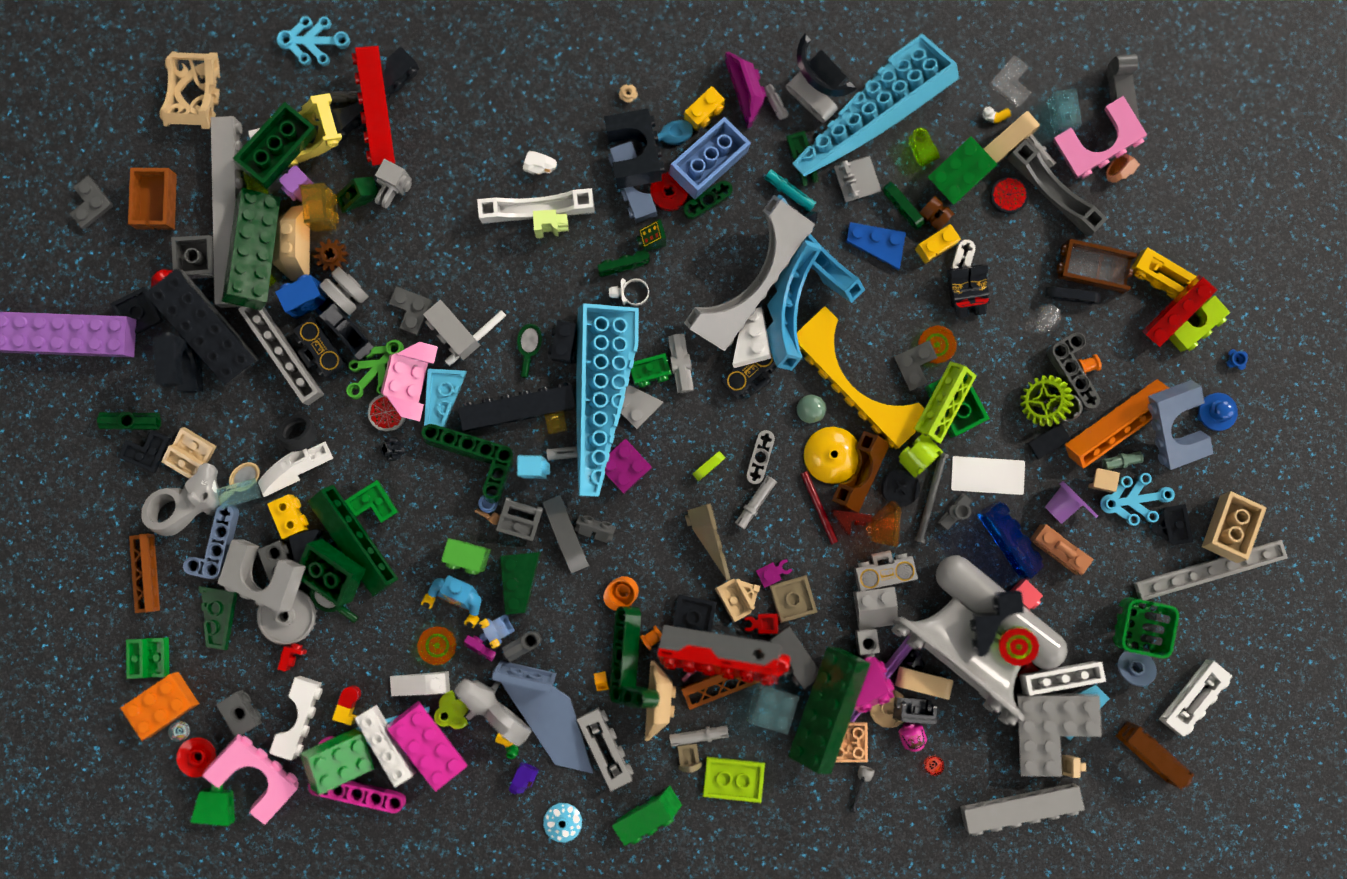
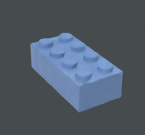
(709, 158)

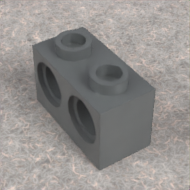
(269, 561)

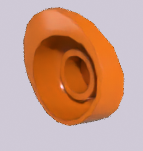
(621, 592)

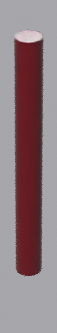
(819, 508)

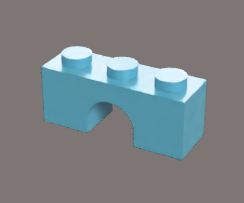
(533, 467)

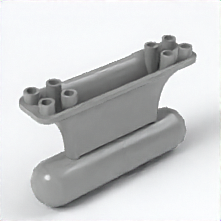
(950, 637)

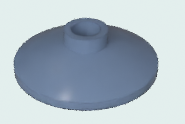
(1141, 663)

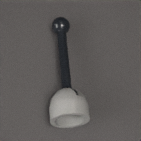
(865, 774)

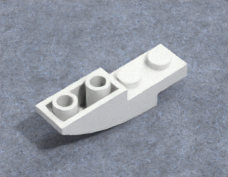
(290, 466)

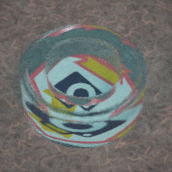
(179, 731)

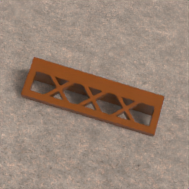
(148, 573)
(707, 682)

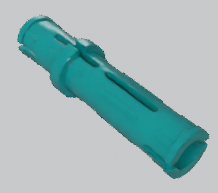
(792, 192)

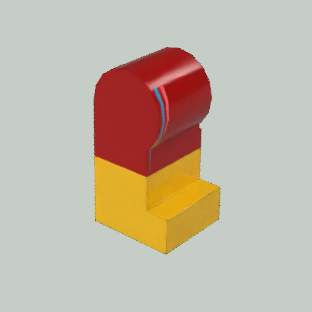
(346, 705)

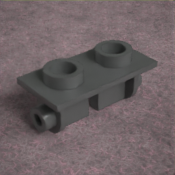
(586, 525)

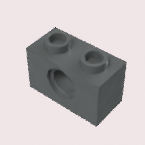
(229, 710)

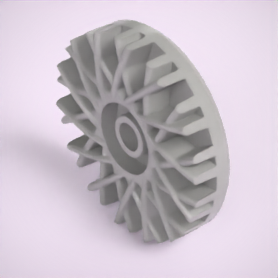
(291, 630)

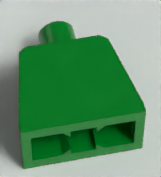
(214, 807)

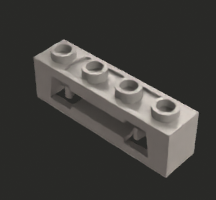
(619, 777)

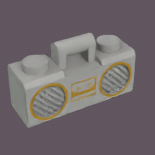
(895, 571)

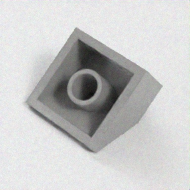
(876, 607)

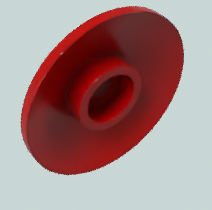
(187, 758)

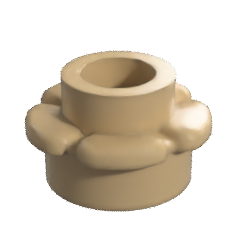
(628, 98)

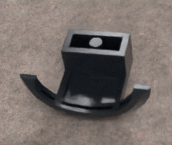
(822, 72)

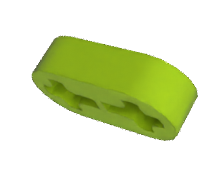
(708, 466)

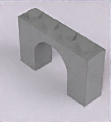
(238, 577)

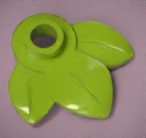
(454, 709)

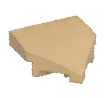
(738, 598)

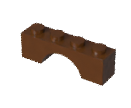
(871, 453)

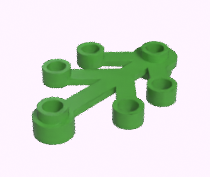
(377, 367)

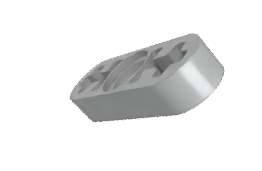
(768, 445)

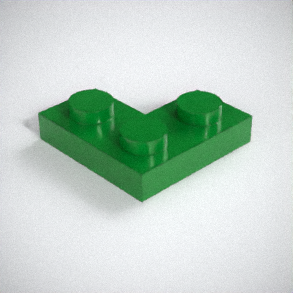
(372, 497)

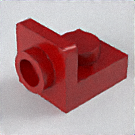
(287, 658)

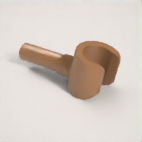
(492, 519)

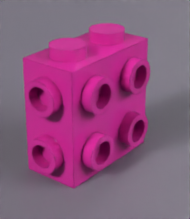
(876, 687)

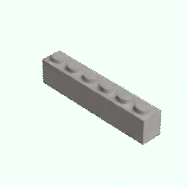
(282, 354)
(1022, 808)

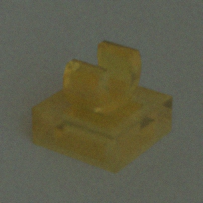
(556, 423)

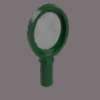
(528, 343)
(325, 605)

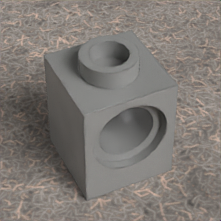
(860, 636)

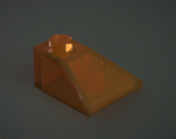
(886, 525)

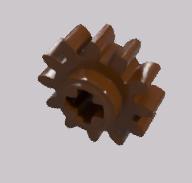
(328, 248)

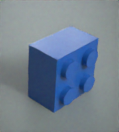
(301, 296)

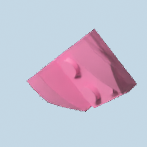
(406, 377)

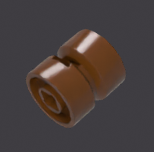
(932, 208)

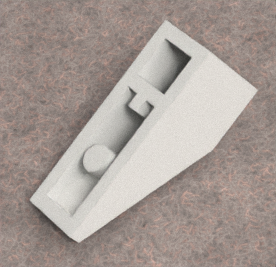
(420, 684)

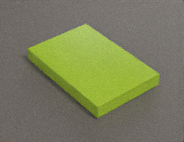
(733, 779)

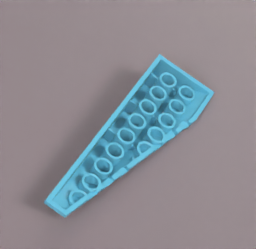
(604, 362)

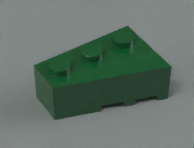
(518, 580)

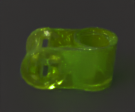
(924, 149)

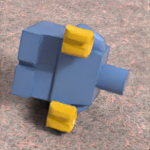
(496, 630)

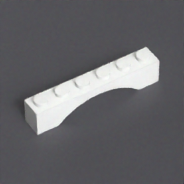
(506, 209)

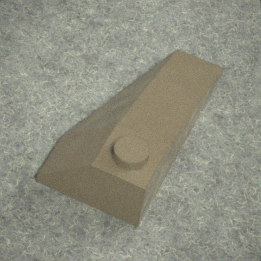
(705, 528)

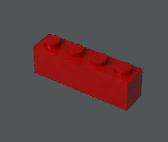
(1179, 310)

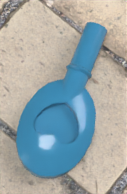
(675, 132)

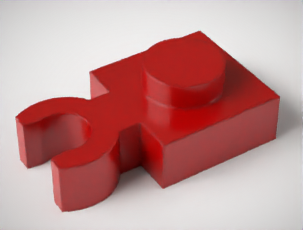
(766, 623)

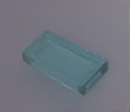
(238, 493)

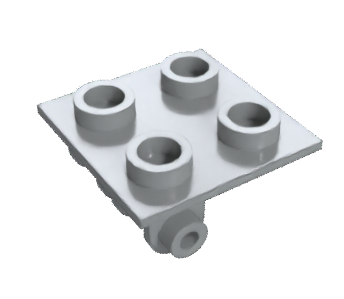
(857, 178)

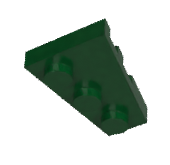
(218, 615)

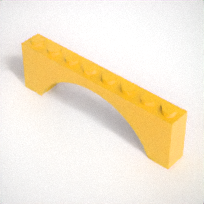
(817, 344)

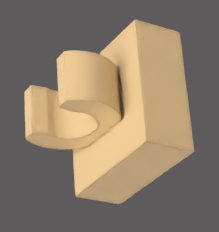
(1071, 766)

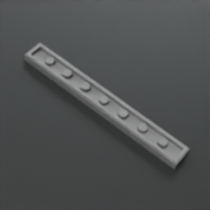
(1208, 571)

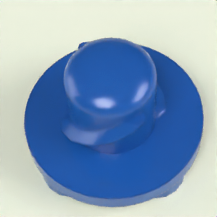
(1217, 412)

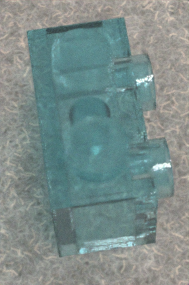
(1064, 110)

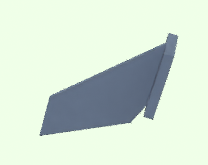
(546, 712)

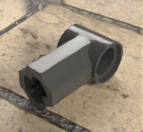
(520, 646)

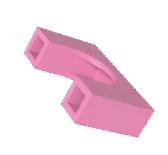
(1128, 133)
(242, 753)

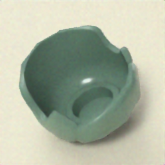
(811, 408)

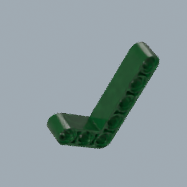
(475, 453)
(625, 662)

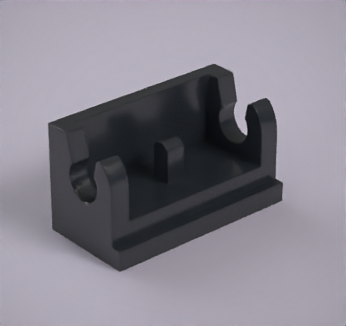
(914, 710)

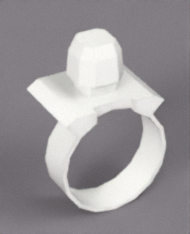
(615, 292)

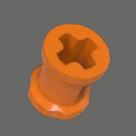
(1090, 364)
(651, 637)

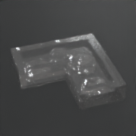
(1007, 82)

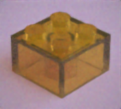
(319, 207)

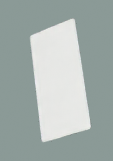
(988, 475)

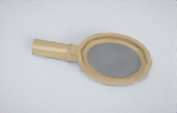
(244, 472)

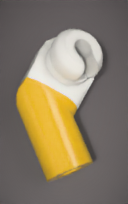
(994, 117)

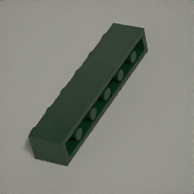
(352, 539)

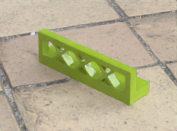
(944, 399)

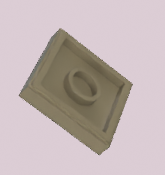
(793, 599)

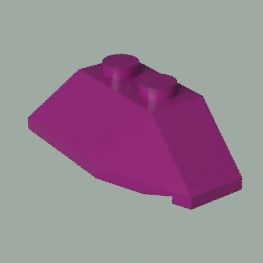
(746, 86)

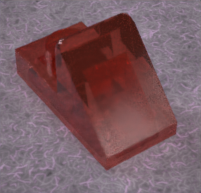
(845, 519)

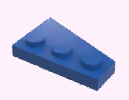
(880, 242)

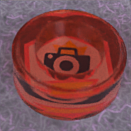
(934, 765)

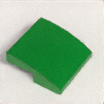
(147, 657)

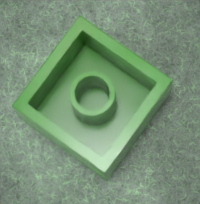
(465, 555)

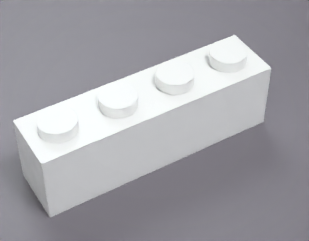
(1062, 678)

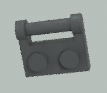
(517, 525)

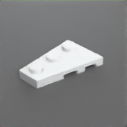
(752, 341)

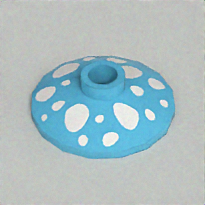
(566, 813)

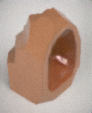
(1121, 168)

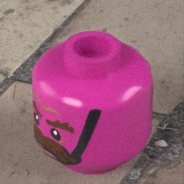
(912, 736)

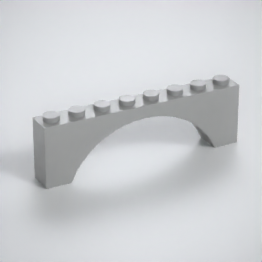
(786, 233)

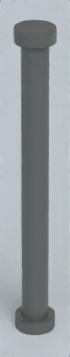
(931, 498)

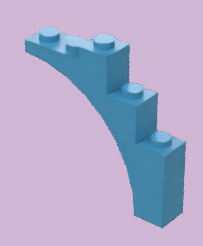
(835, 274)
(784, 307)

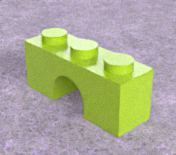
(1210, 315)

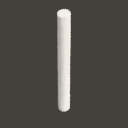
(480, 333)

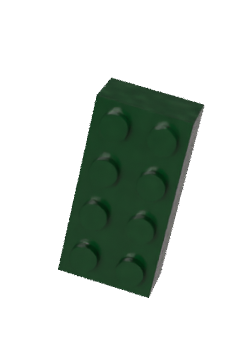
(275, 145)

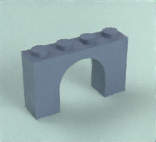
(1164, 409)

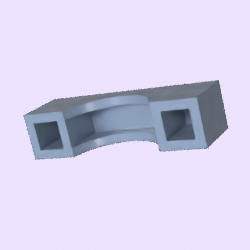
(640, 203)

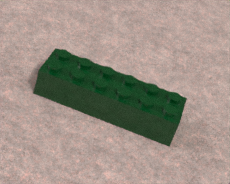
(251, 249)
(829, 710)

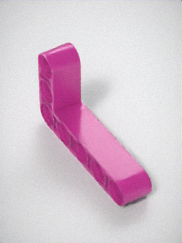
(367, 794)

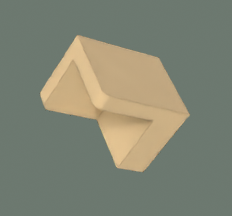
(1105, 480)

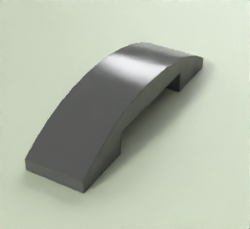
(565, 534)

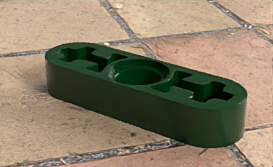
(722, 197)
(903, 205)

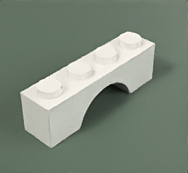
(304, 694)

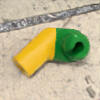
(511, 749)

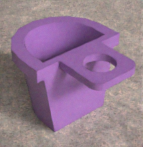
(1065, 503)

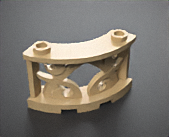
(174, 100)

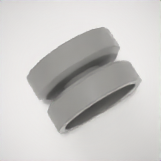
(344, 290)

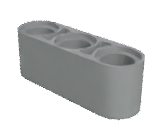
(814, 101)

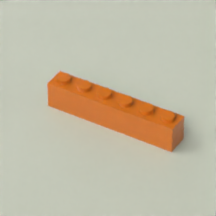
(1113, 427)

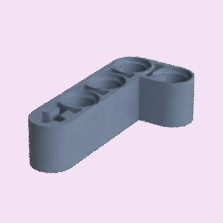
(215, 540)

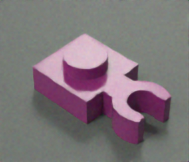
(770, 574)
(475, 644)

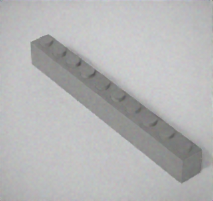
(225, 188)

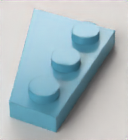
(441, 394)

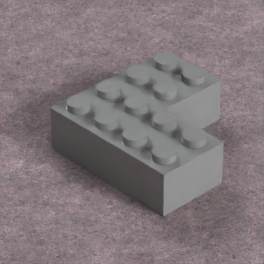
(1048, 719)

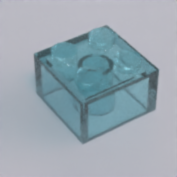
(772, 708)

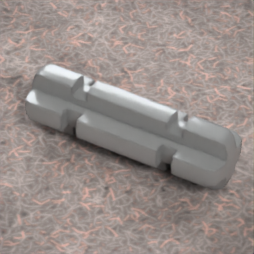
(775, 102)

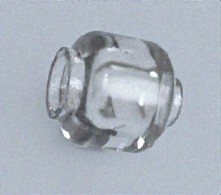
(1047, 318)

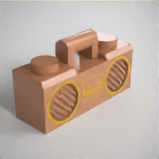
(1061, 549)

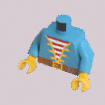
(456, 593)

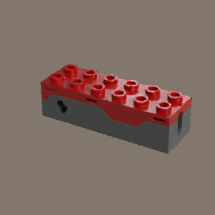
(722, 655)

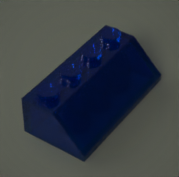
(1011, 540)

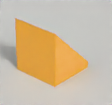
(601, 681)

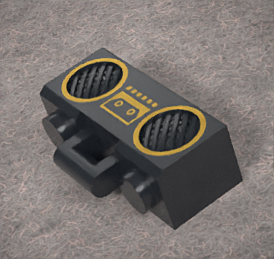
(316, 340)
(742, 378)

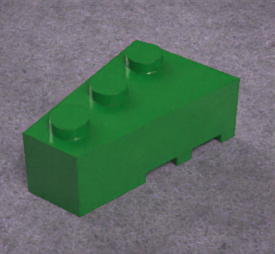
(647, 817)

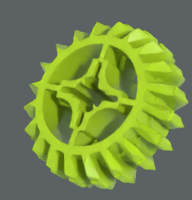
(1043, 385)

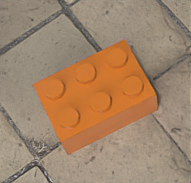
(159, 705)

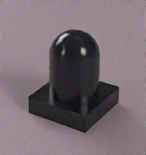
(914, 660)

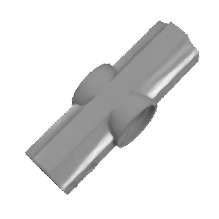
(680, 363)

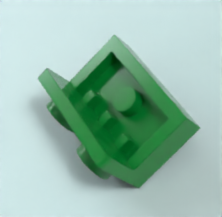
(650, 370)

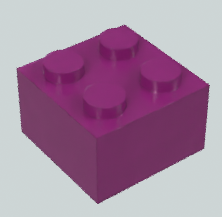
(626, 466)

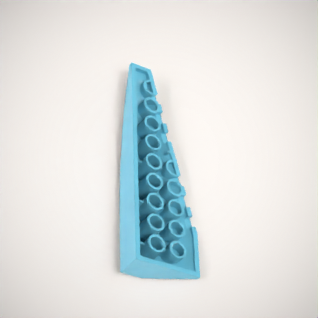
(897, 90)

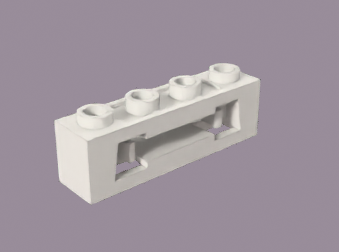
(1208, 674)
(385, 746)

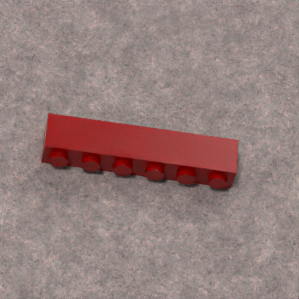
(374, 104)

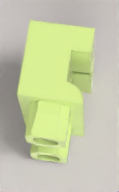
(549, 222)

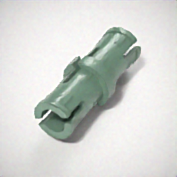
(1122, 460)

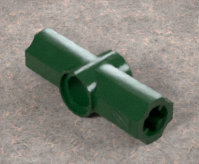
(118, 420)

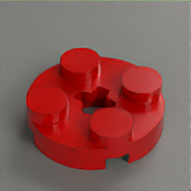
(669, 202)

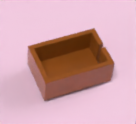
(152, 198)

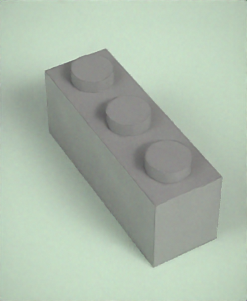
(450, 330)

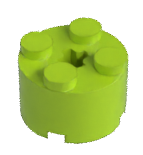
(920, 456)

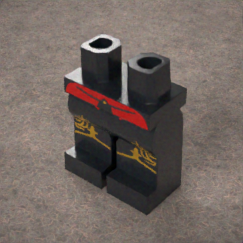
(969, 288)

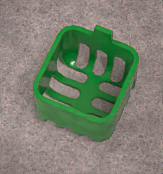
(1136, 630)

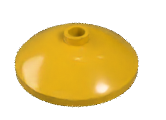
(819, 459)

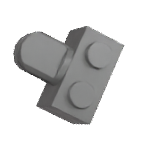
(393, 181)

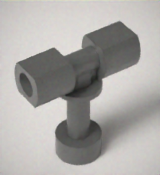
(958, 511)

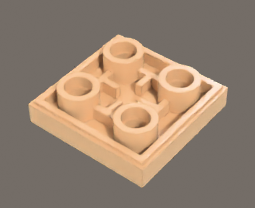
(855, 744)

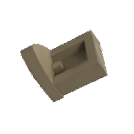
(688, 758)

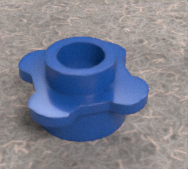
(1242, 356)

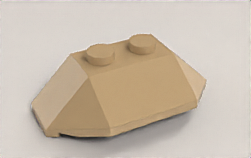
(292, 244)
(660, 716)

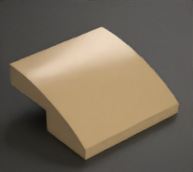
(188, 453)

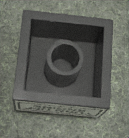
(193, 255)

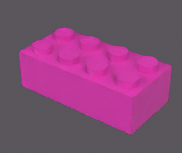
(426, 745)

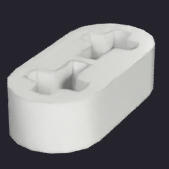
(959, 254)

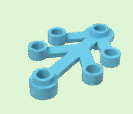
(311, 39)
(1134, 500)

